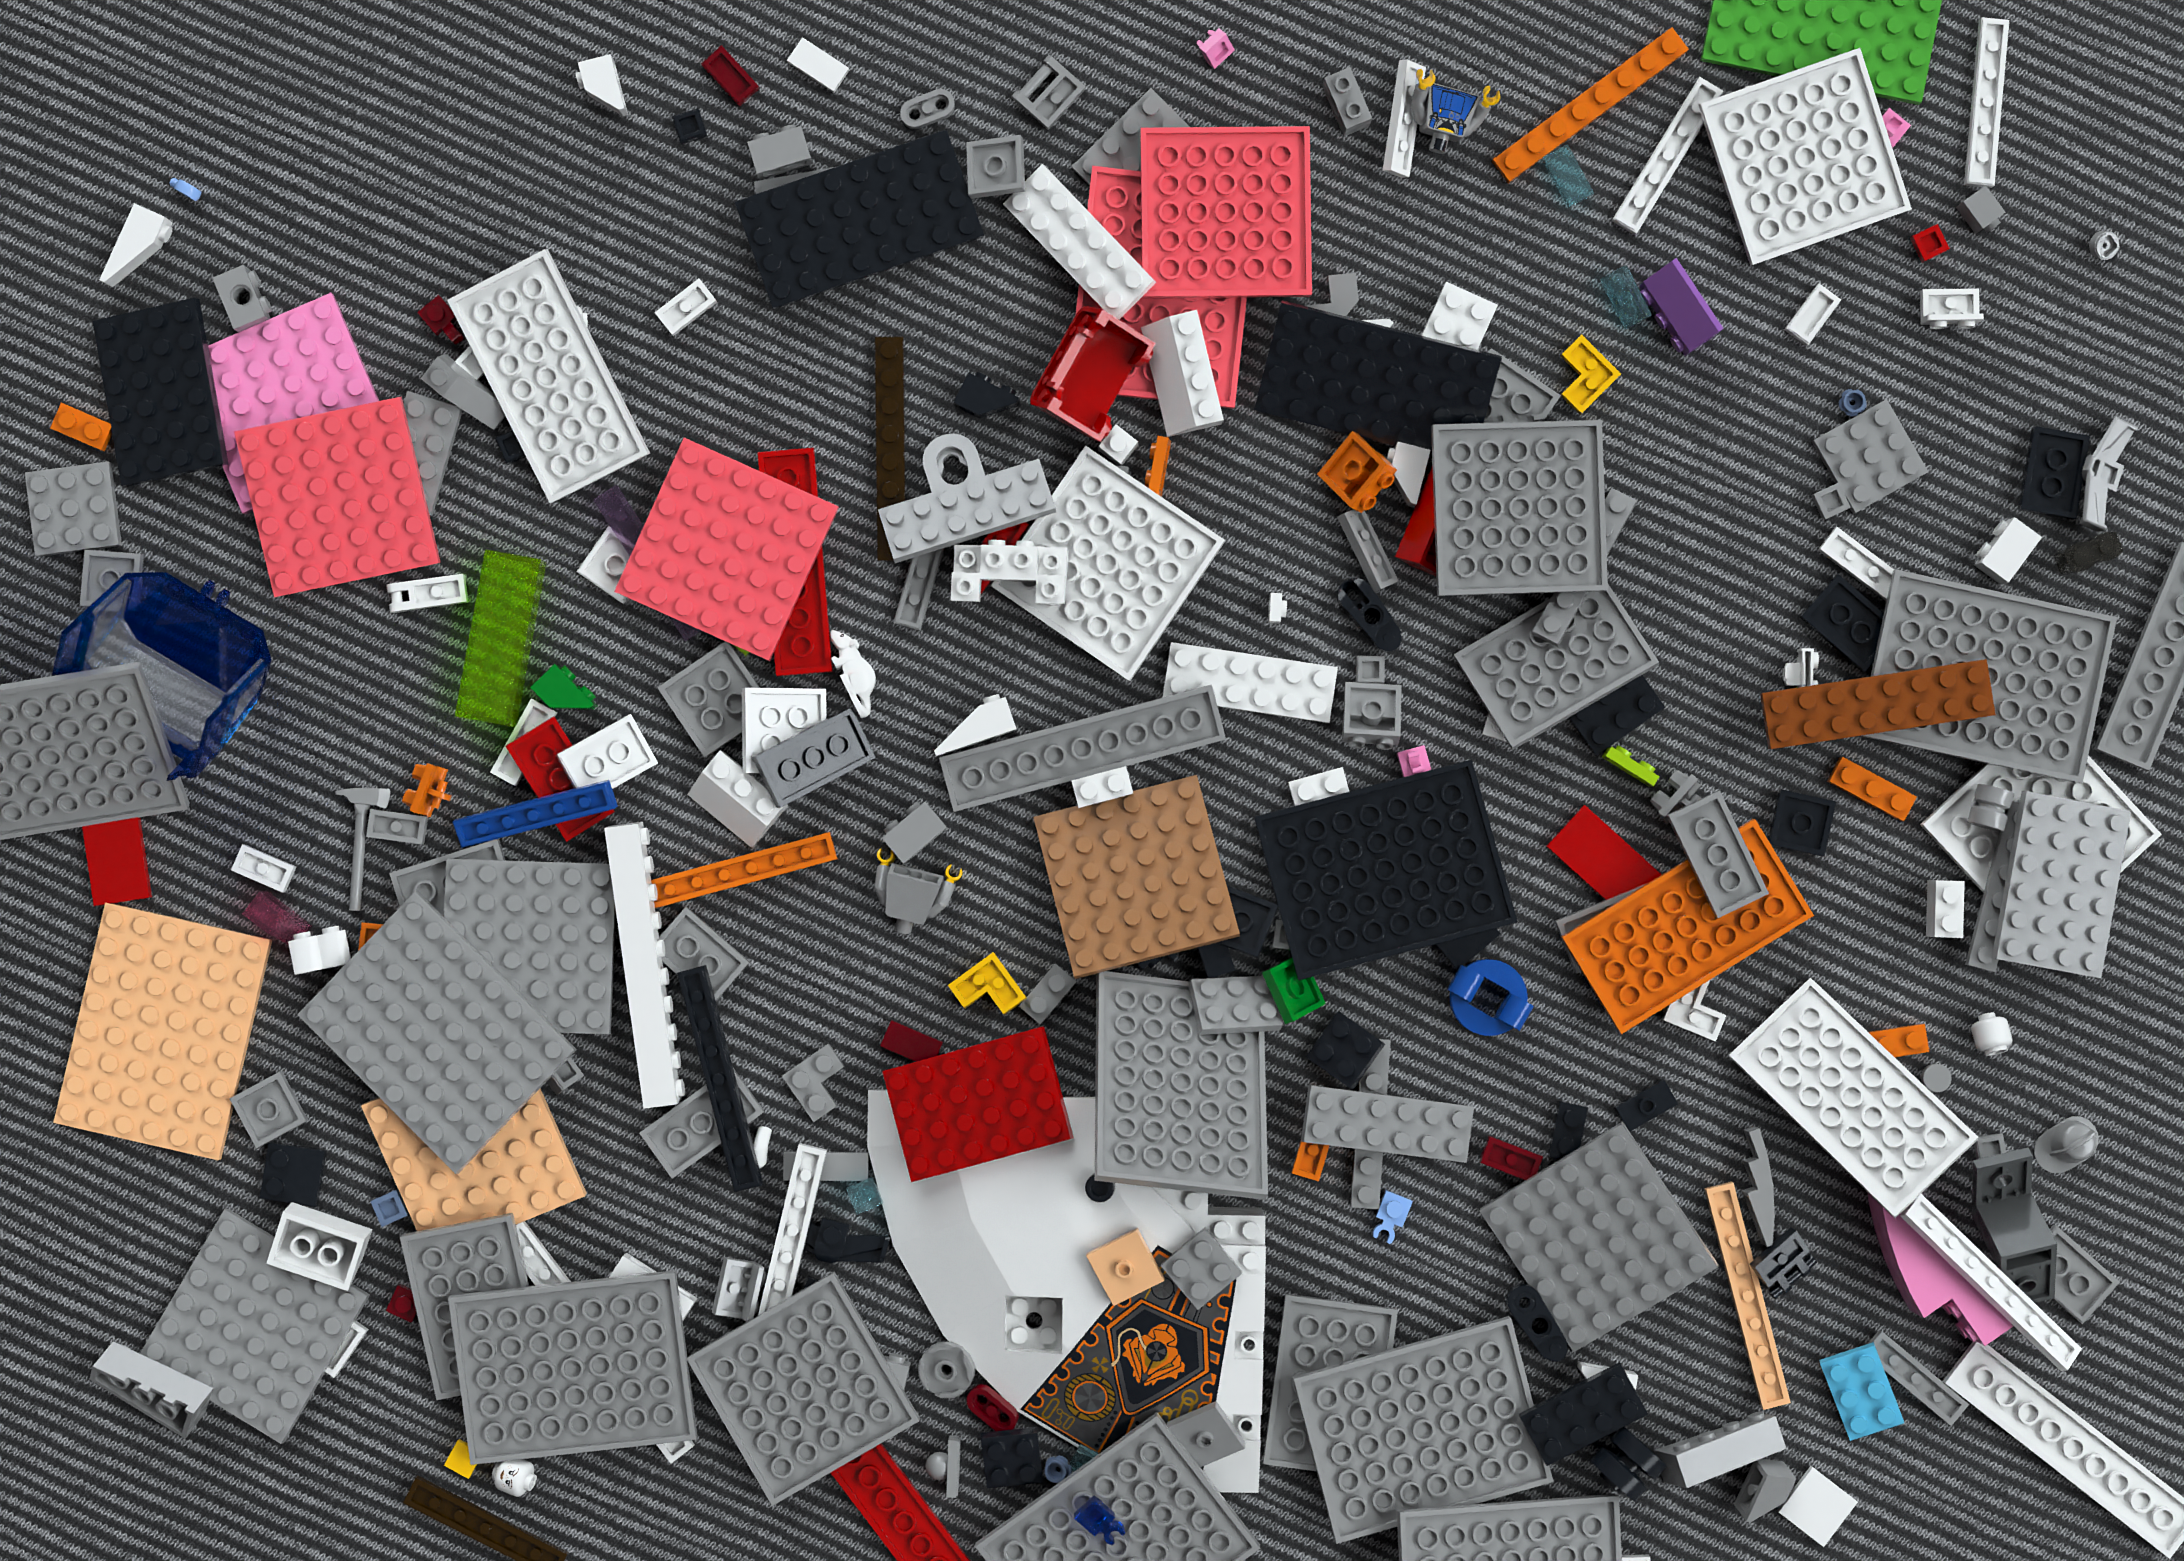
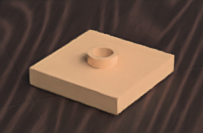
(1125, 1266)

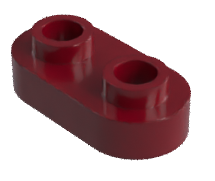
(991, 1409)

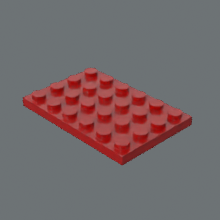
(977, 1104)

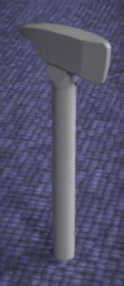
(362, 800)

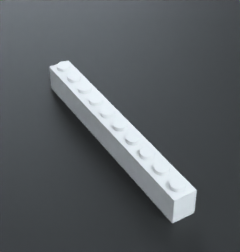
(643, 964)

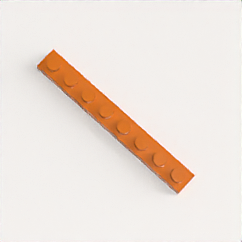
(1590, 105)
(744, 869)

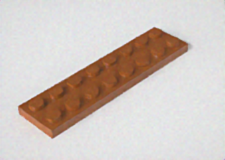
(1877, 704)

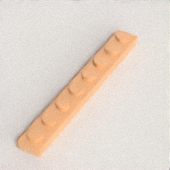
(1747, 1296)

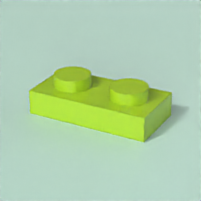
(1641, 771)

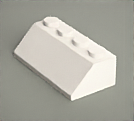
(1183, 374)

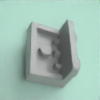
(738, 1289)

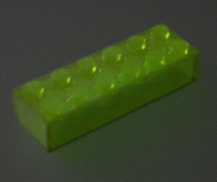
(500, 638)

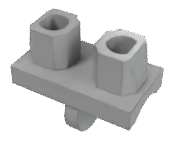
(1685, 788)

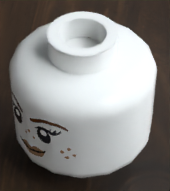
(514, 1476)

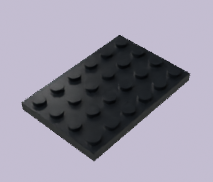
(160, 392)

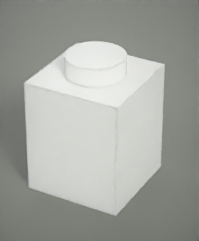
(1118, 446)

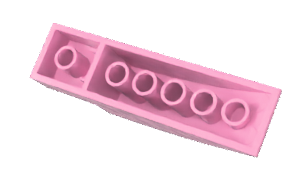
(1931, 1282)

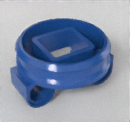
(1513, 1009)

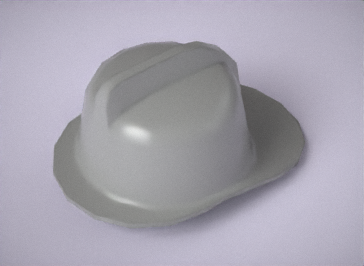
(2066, 1144)

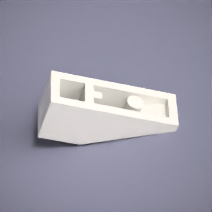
(139, 239)
(982, 724)

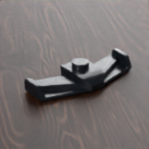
(833, 1244)

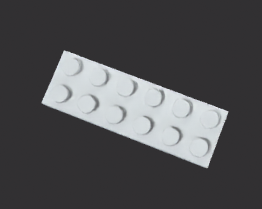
(1079, 243)
(1253, 681)

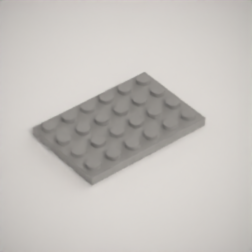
(1536, 684)
(2061, 884)
(457, 1261)
(1313, 1337)

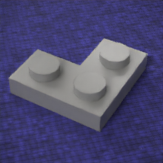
(807, 1079)

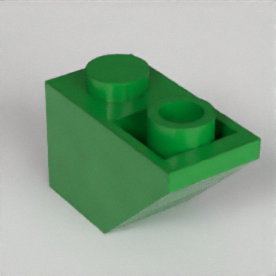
(561, 692)

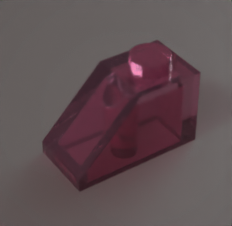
(275, 917)

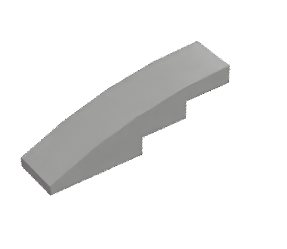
(1761, 1194)

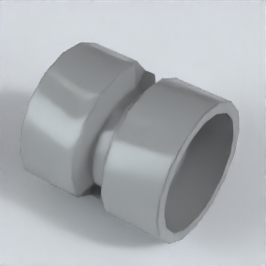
(1990, 807)

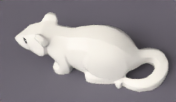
(858, 673)

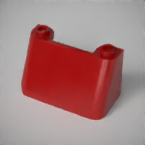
(1090, 371)

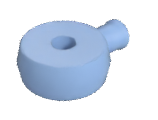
(185, 189)

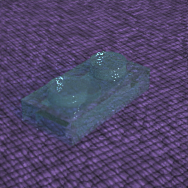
(1625, 297)

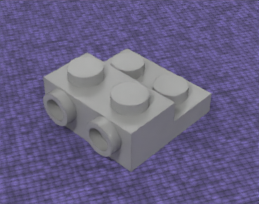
(1371, 715)

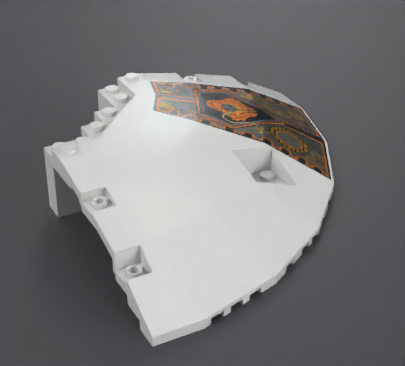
(1016, 1242)

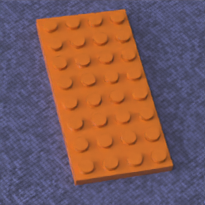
(1668, 940)

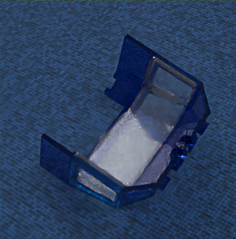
(195, 654)

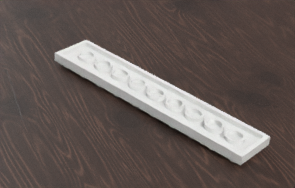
(2070, 1446)

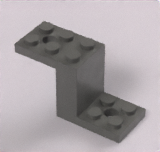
(2013, 1222)

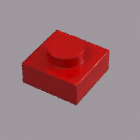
(1929, 243)

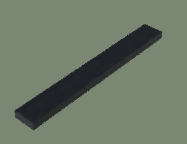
(720, 1078)

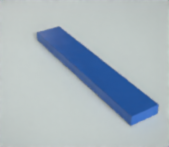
(535, 813)

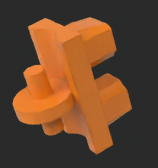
(429, 791)

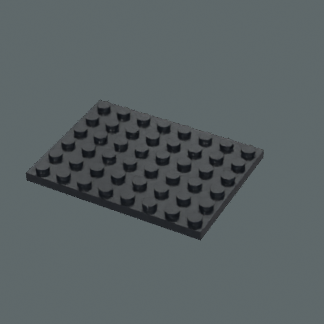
(1385, 870)

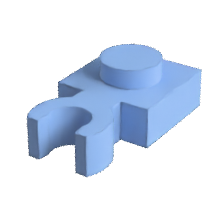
(1392, 1211)

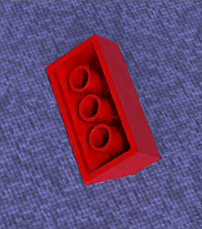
(1418, 542)

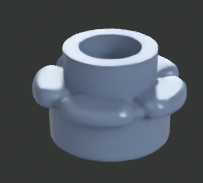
(1858, 407)
(1051, 1472)

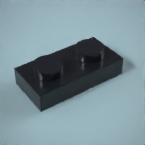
(1567, 1129)

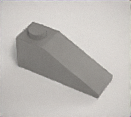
(463, 390)

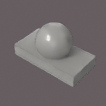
(944, 1466)

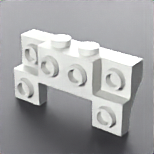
(1009, 563)

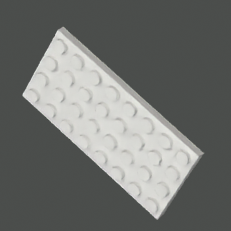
(548, 376)
(1853, 1098)

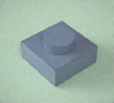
(389, 1207)

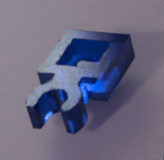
(1098, 1517)

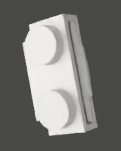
(1801, 673)

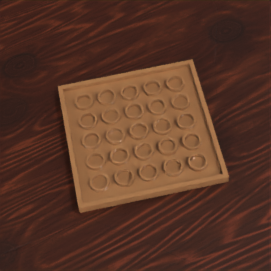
(1136, 877)

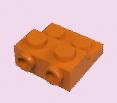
(1357, 473)

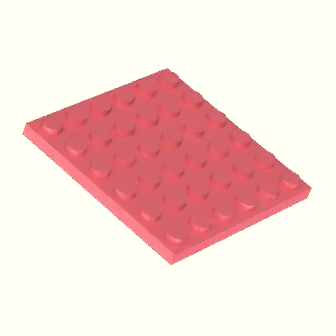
(1226, 211)
(337, 496)
(726, 549)

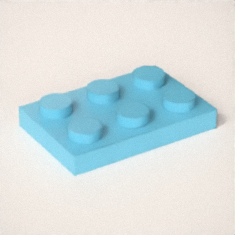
(1861, 1391)

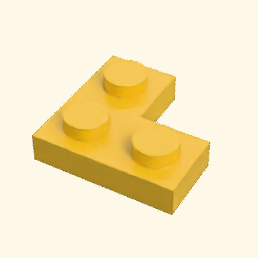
(1594, 371)
(991, 978)

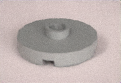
(940, 1381)

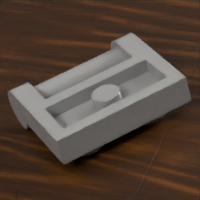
(1055, 98)

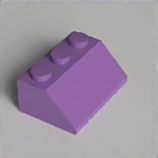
(1680, 307)

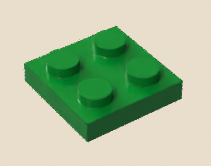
(1292, 996)

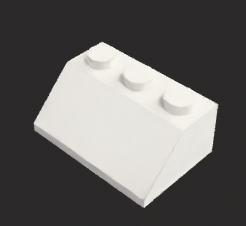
(735, 799)
(319, 1246)

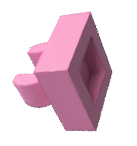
(1216, 48)
(1895, 126)
(1413, 761)

